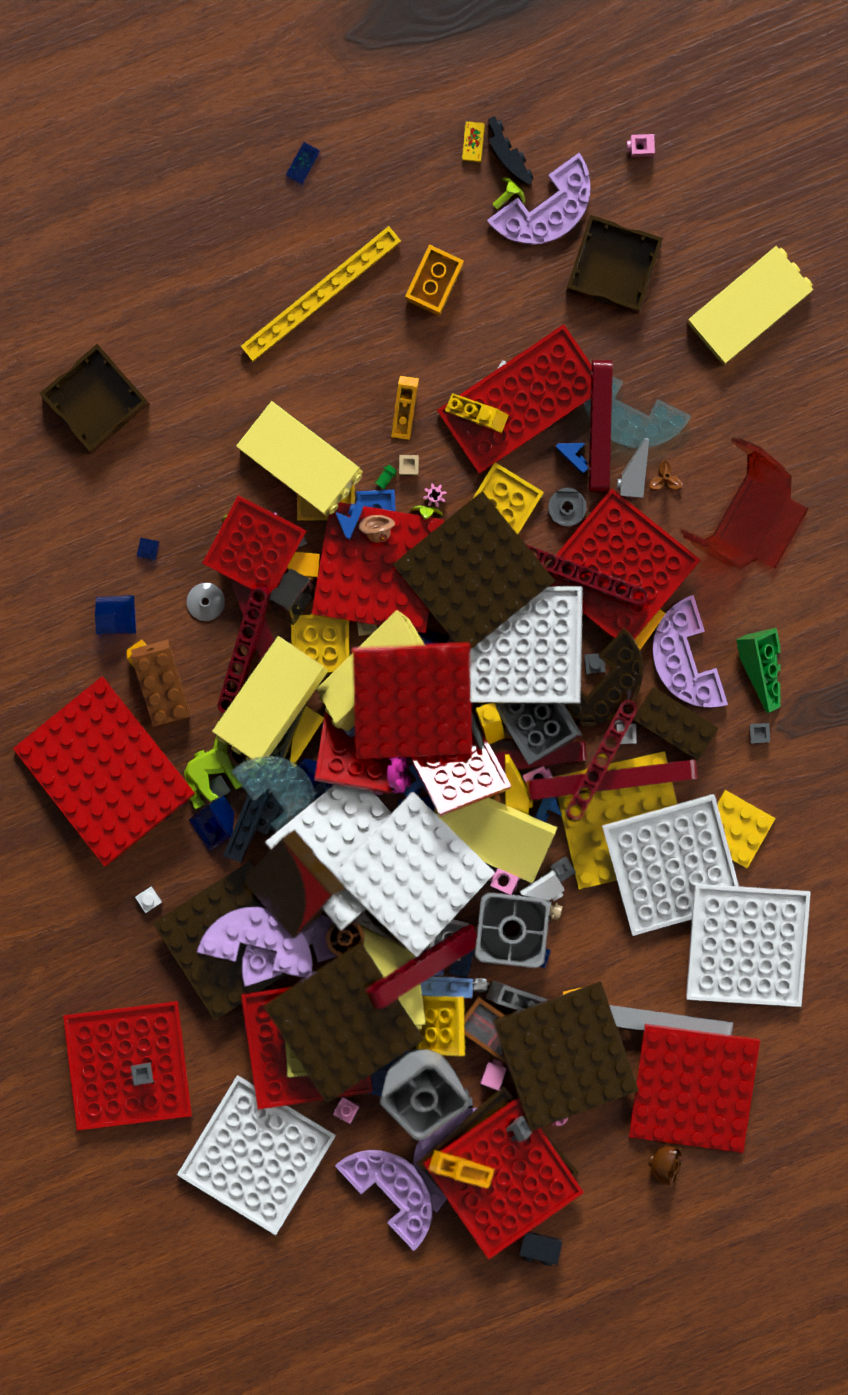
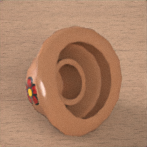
(376, 527)

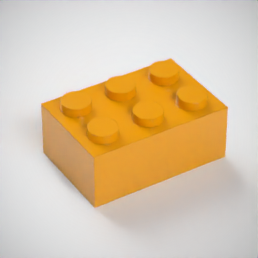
(434, 280)

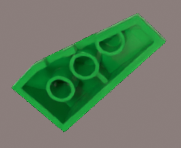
(759, 658)

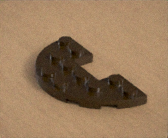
(617, 685)

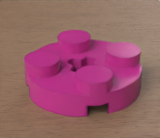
(398, 774)

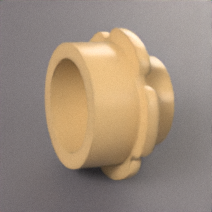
(555, 911)

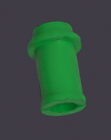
(386, 476)

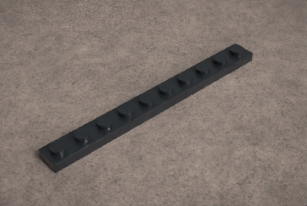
(253, 809)

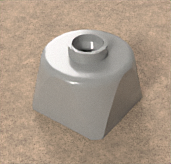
(528, 945)
(423, 1092)

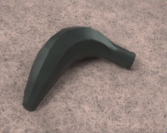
(476, 731)

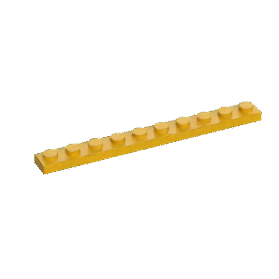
(320, 293)

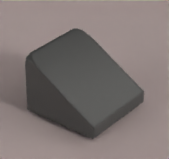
(219, 787)

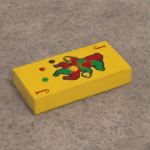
(473, 141)

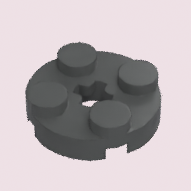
(558, 500)

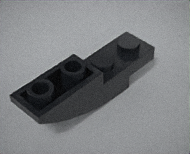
(511, 160)

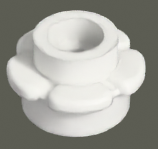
(480, 985)

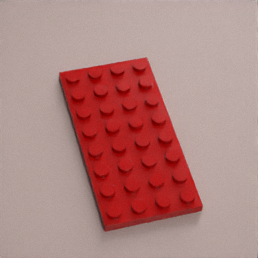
(531, 389)

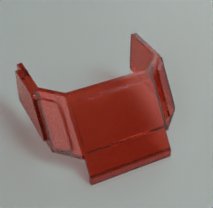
(759, 516)

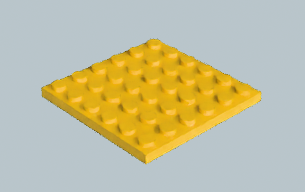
(586, 836)

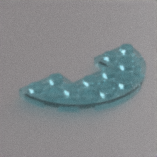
(632, 426)
(283, 779)

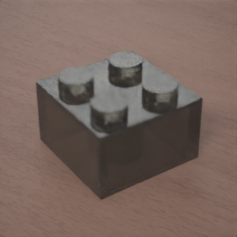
(291, 596)

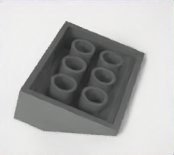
(538, 727)

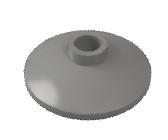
(212, 609)

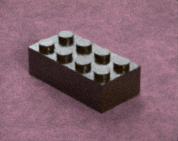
(675, 724)

